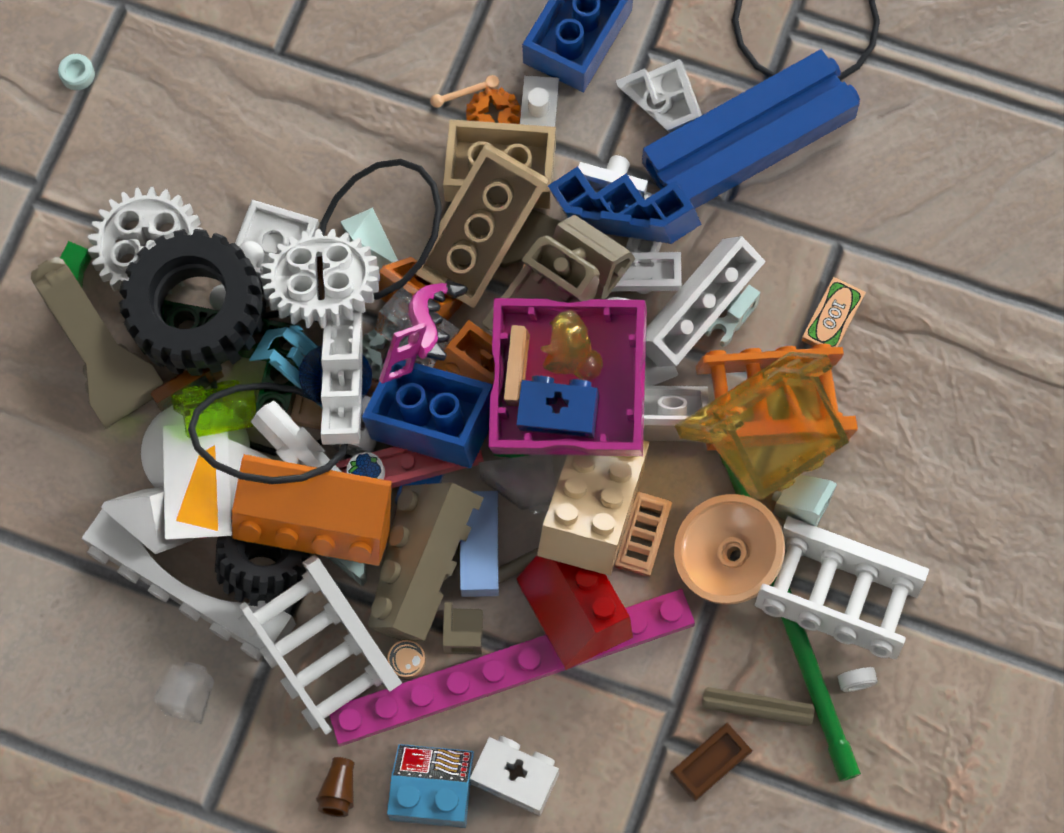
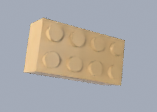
(482, 222)
(591, 510)

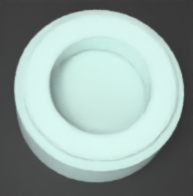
(76, 72)

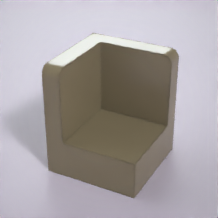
(462, 630)

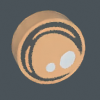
(407, 659)

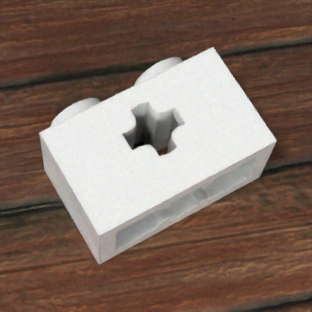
(528, 792)

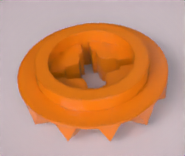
(501, 99)

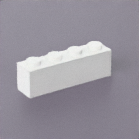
(701, 301)

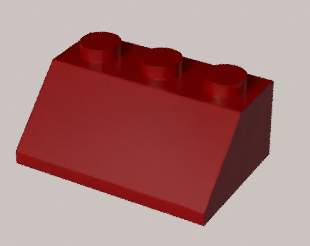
(575, 609)

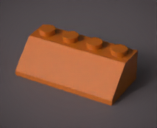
(323, 516)

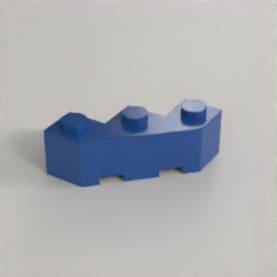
(622, 209)

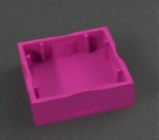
(615, 332)

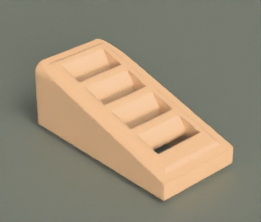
(653, 504)

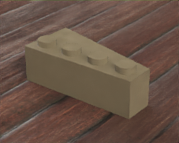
(420, 557)

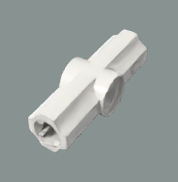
(289, 440)

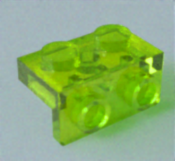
(222, 415)

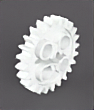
(151, 213)
(348, 277)

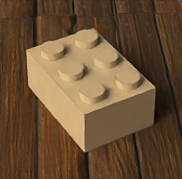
(525, 143)

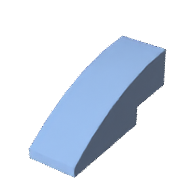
(481, 550)

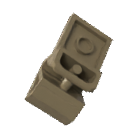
(570, 266)

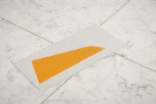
(195, 492)

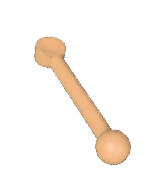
(491, 82)

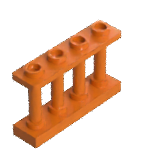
(754, 360)

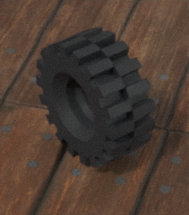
(254, 580)

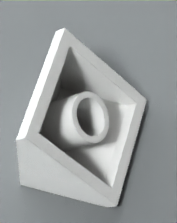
(667, 407)
(143, 517)

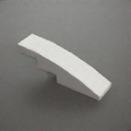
(342, 381)

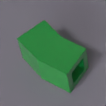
(77, 260)

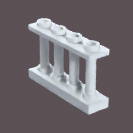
(855, 558)
(335, 611)

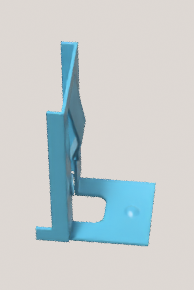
(298, 339)

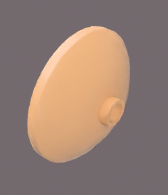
(716, 531)

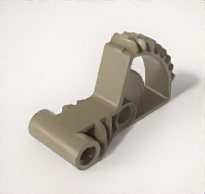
(115, 377)

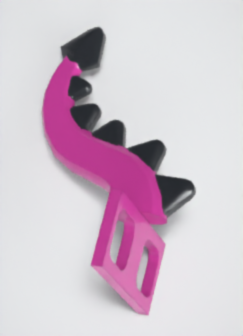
(424, 334)

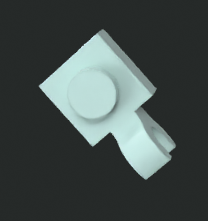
(737, 314)

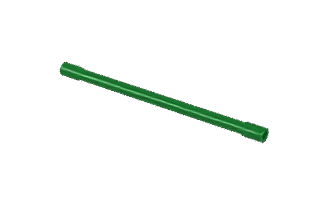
(838, 746)

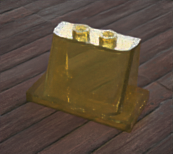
(772, 424)

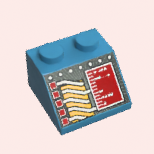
(430, 786)

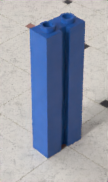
(753, 130)

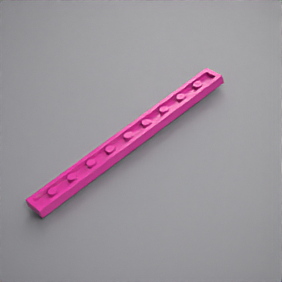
(493, 674)

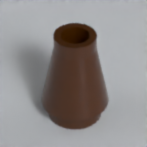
(337, 789)

